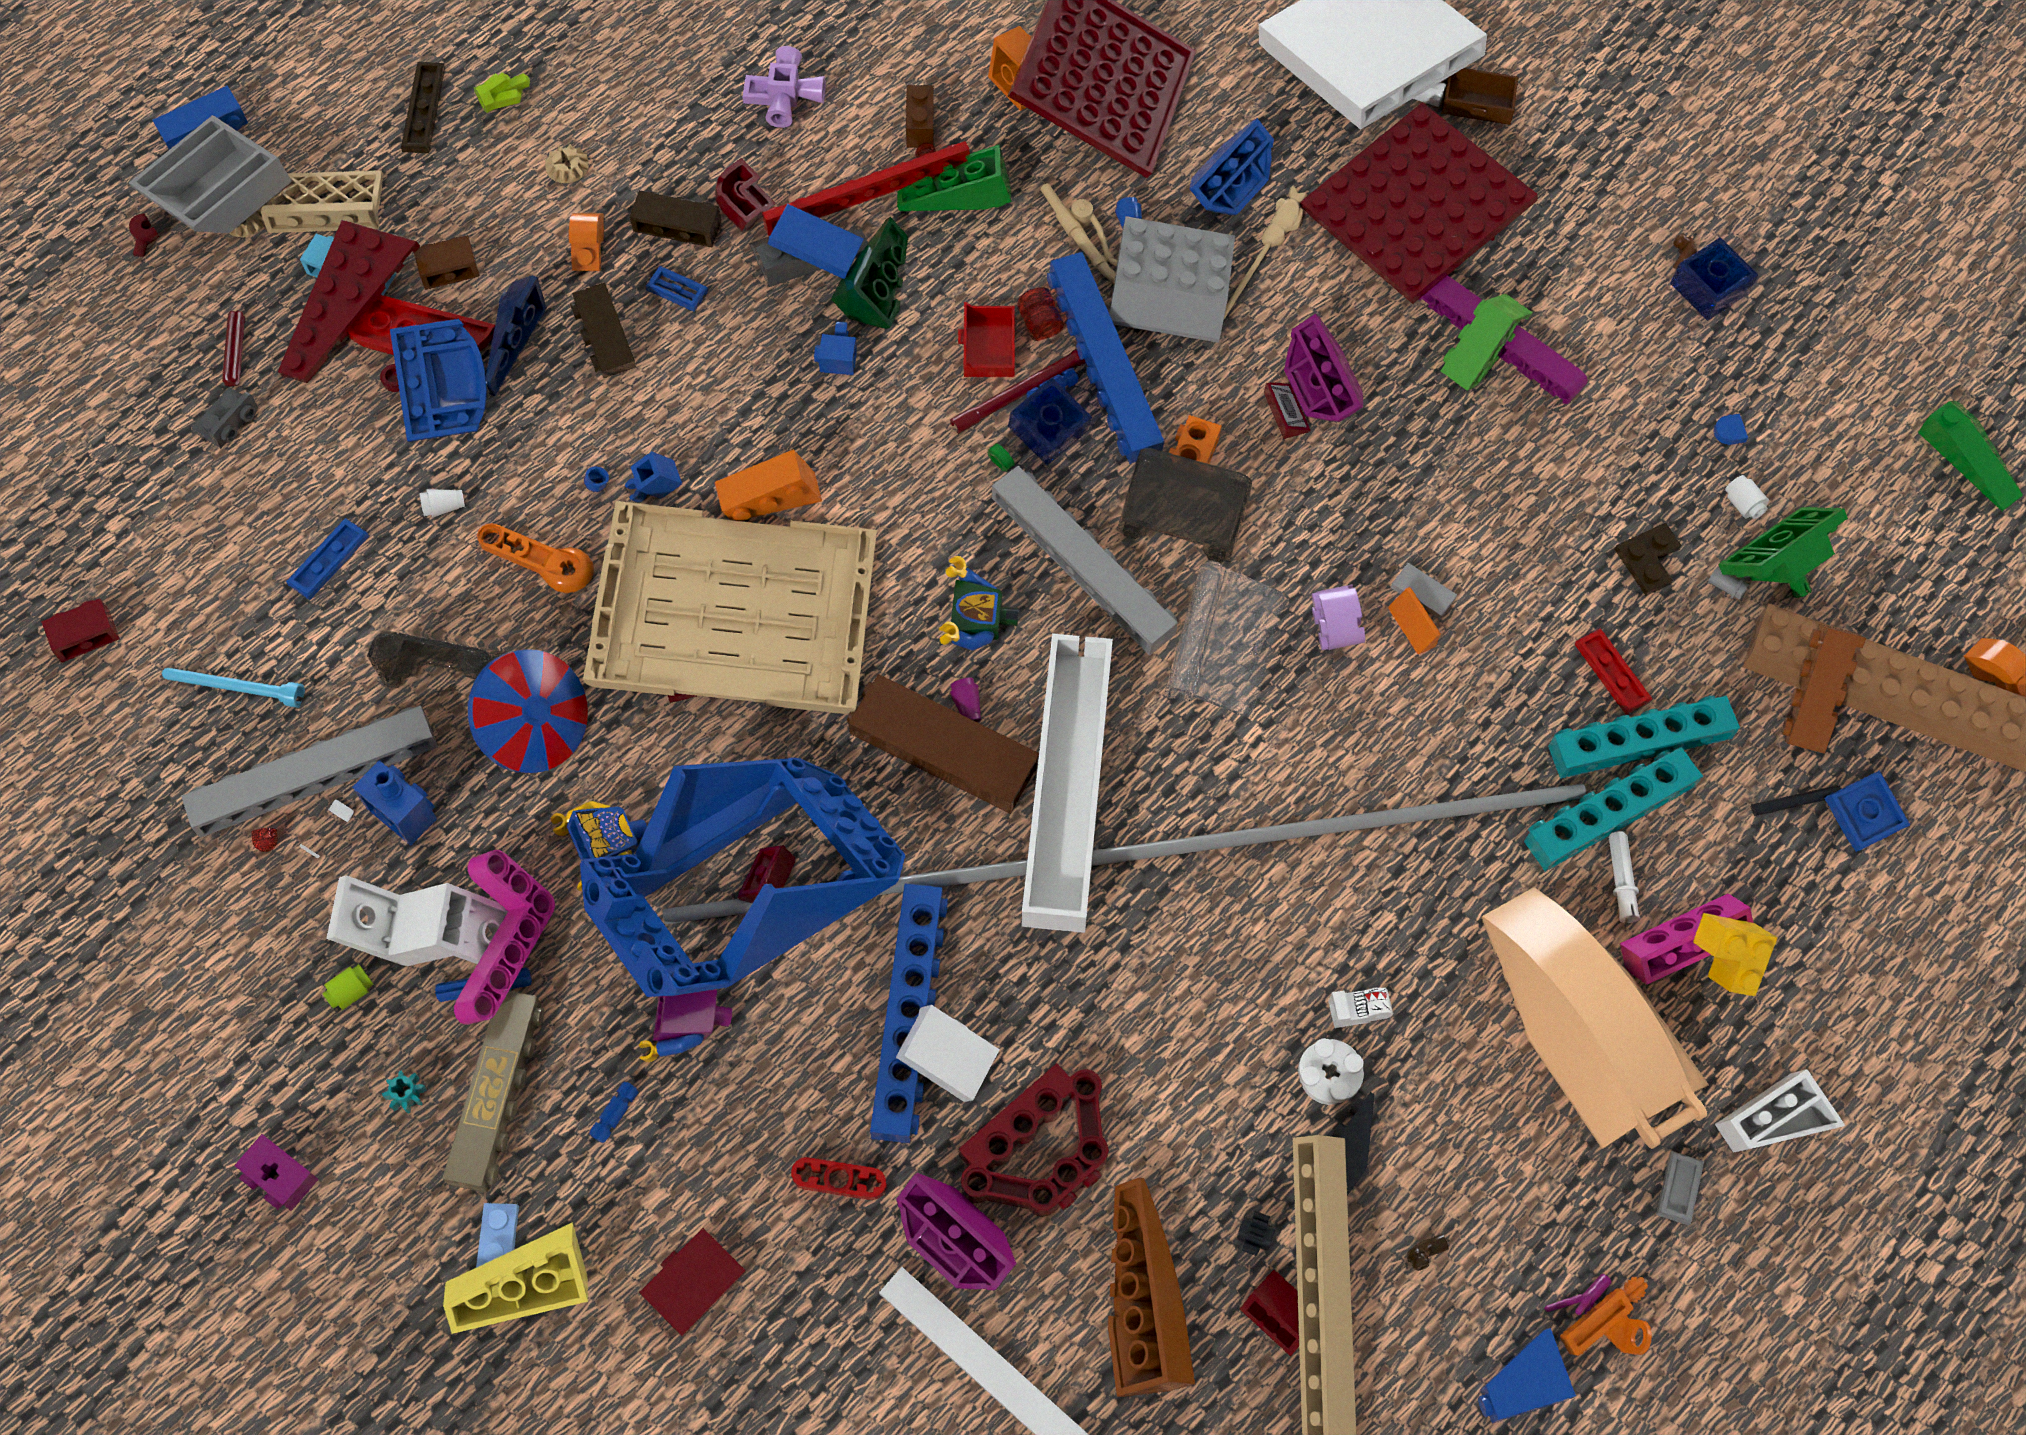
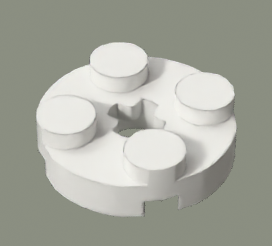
(1313, 1078)

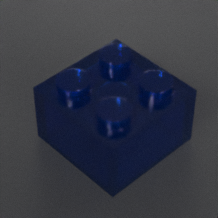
(1713, 278)
(1049, 421)

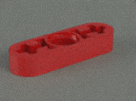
(832, 1166)

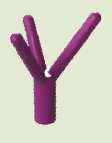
(1587, 1298)

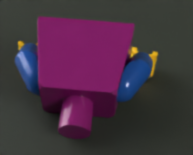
(685, 1022)

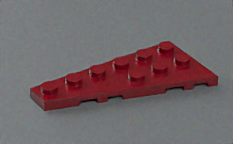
(345, 289)

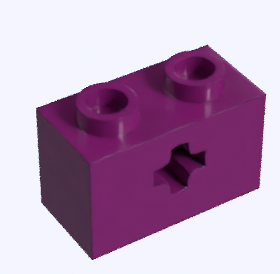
(293, 1179)

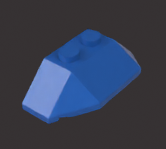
(1235, 171)

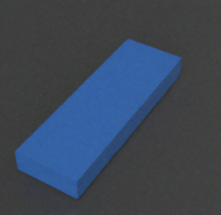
(327, 559)

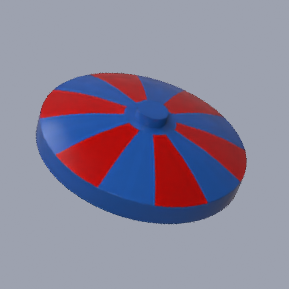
(527, 711)

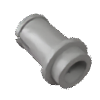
(1728, 583)

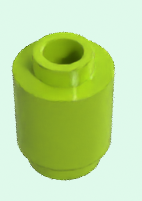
(347, 987)

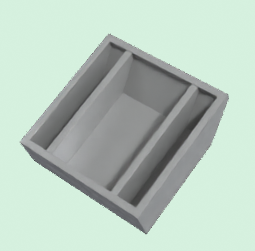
(213, 178)
(1172, 279)

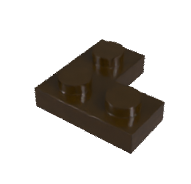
(1642, 557)

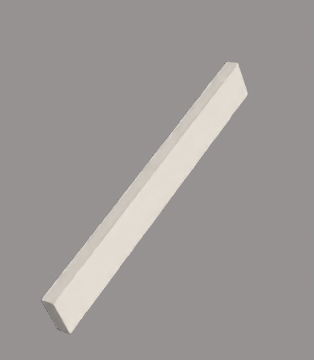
(977, 1357)

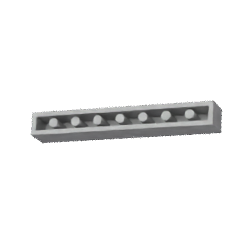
(1085, 560)
(308, 771)

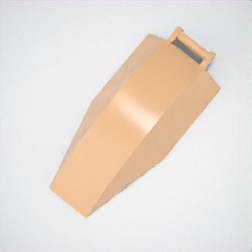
(1592, 1023)

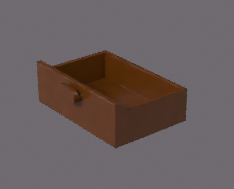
(1480, 95)

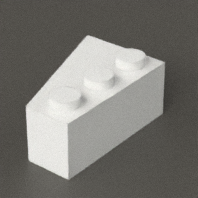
(1780, 1113)

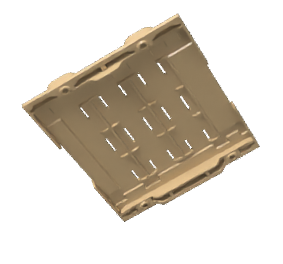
(764, 624)

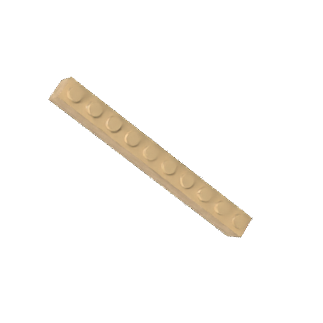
(1324, 1286)

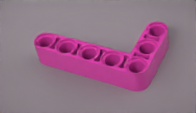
(528, 913)

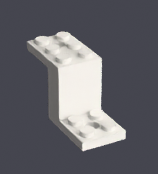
(413, 925)

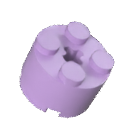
(1338, 617)

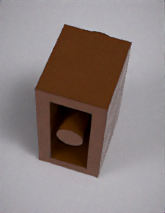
(919, 115)
(446, 262)

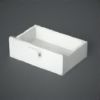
(947, 1053)

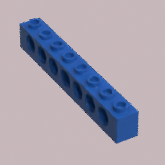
(916, 902)

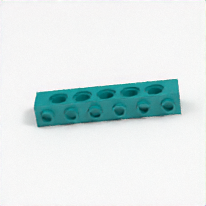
(1715, 713)
(1673, 766)

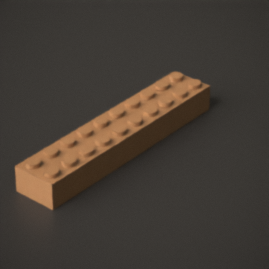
(1901, 689)

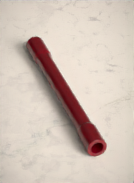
(975, 414)

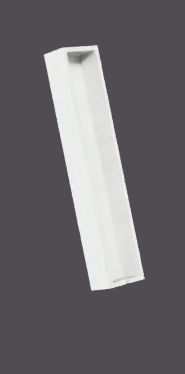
(1067, 785)

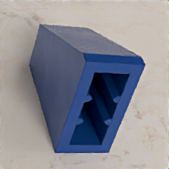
(1527, 1381)

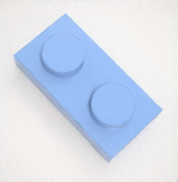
(497, 1231)

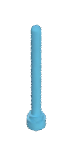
(285, 693)

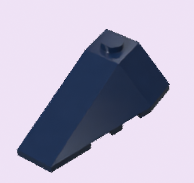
(516, 319)

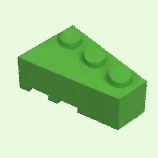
(1483, 340)

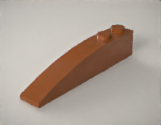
(1149, 1321)

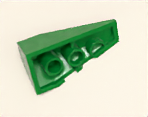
(972, 185)
(1969, 449)

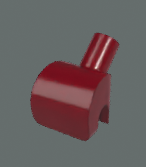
(141, 234)

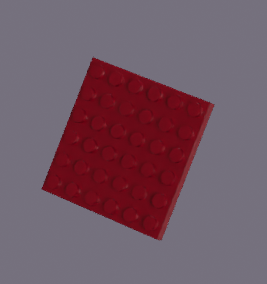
(1104, 78)
(1418, 202)

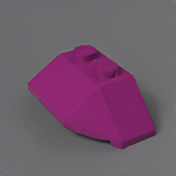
(1321, 373)
(954, 1235)

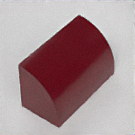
(1275, 1311)

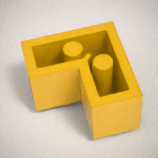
(1739, 952)

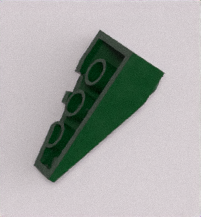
(872, 279)

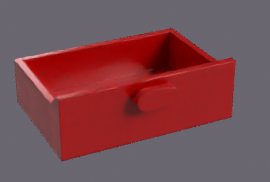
(988, 341)

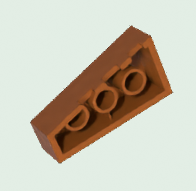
(1821, 687)

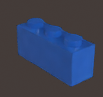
(183, 120)

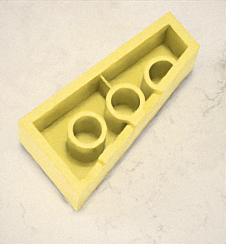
(519, 1283)

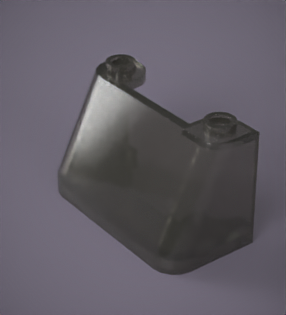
(1186, 502)
(403, 653)

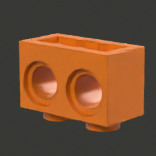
(1197, 450)

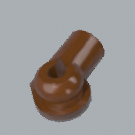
(1686, 248)

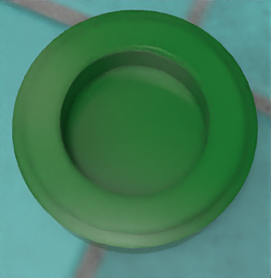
(1000, 457)

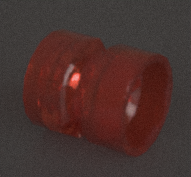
(1040, 313)

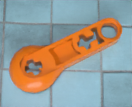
(541, 558)

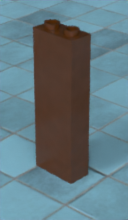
(943, 743)

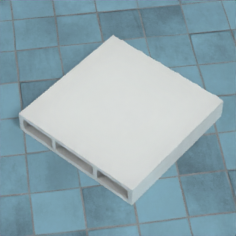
(1371, 52)

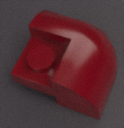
(741, 196)

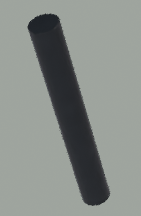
(1793, 800)

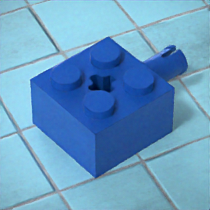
(395, 801)

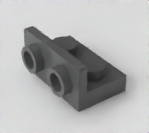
(225, 417)

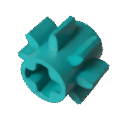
(411, 1095)

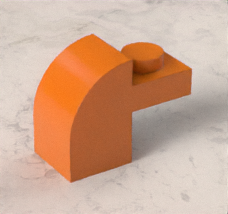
(585, 236)
(1999, 663)

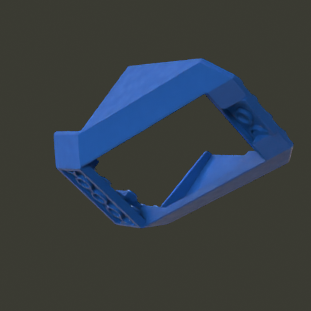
(702, 814)

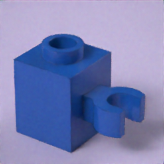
(837, 352)
(653, 476)

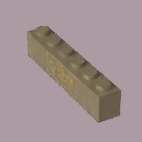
(493, 1092)

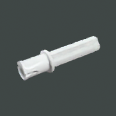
(1624, 880)

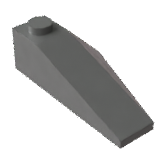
(781, 266)

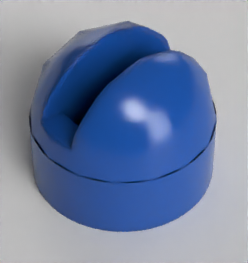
(594, 475)

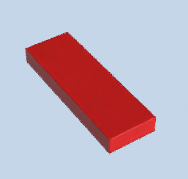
(1613, 671)

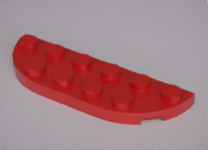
(390, 313)

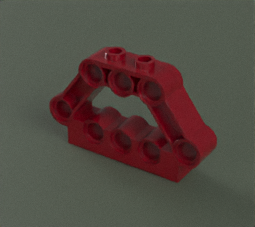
(1020, 1191)

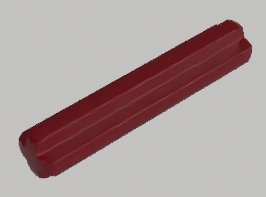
(233, 348)

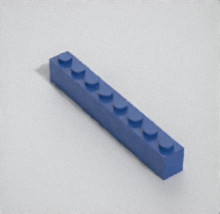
(1104, 355)

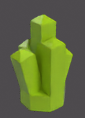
(501, 91)

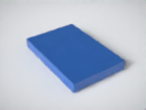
(815, 241)

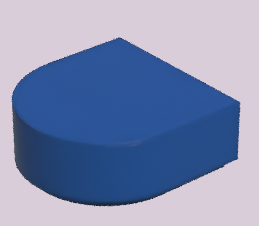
(1730, 430)

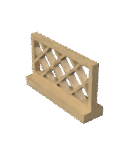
(324, 214)

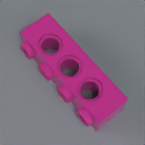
(1671, 943)

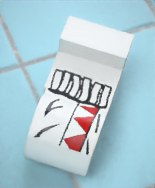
(1359, 1007)

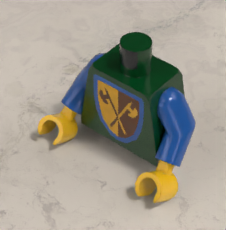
(975, 609)

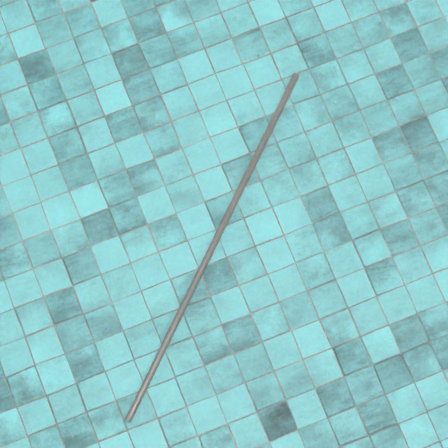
(1193, 844)

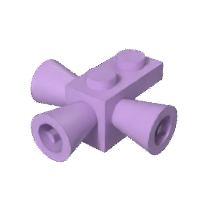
(783, 87)

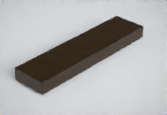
(423, 107)

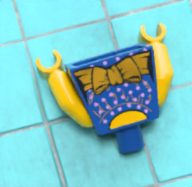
(599, 831)

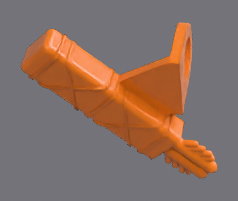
(1611, 1320)

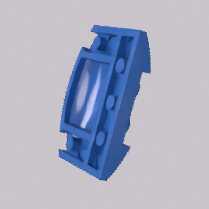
(439, 379)

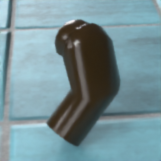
(1420, 1252)

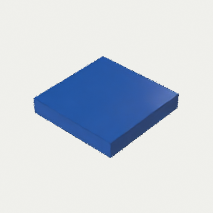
(1867, 811)

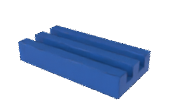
(675, 298)

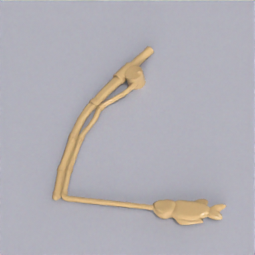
(1286, 219)

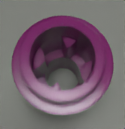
(966, 698)

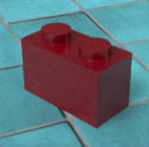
(80, 630)

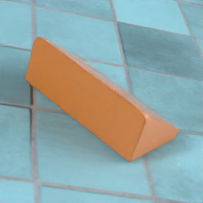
(1414, 621)

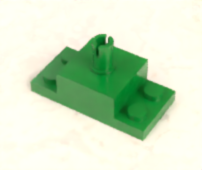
(1788, 549)

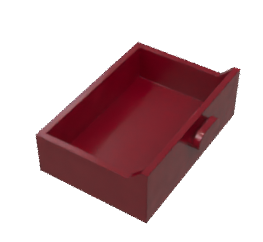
(692, 1282)

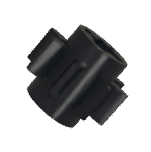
(1255, 1233)

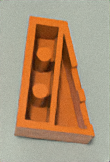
(768, 487)

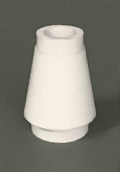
(439, 502)

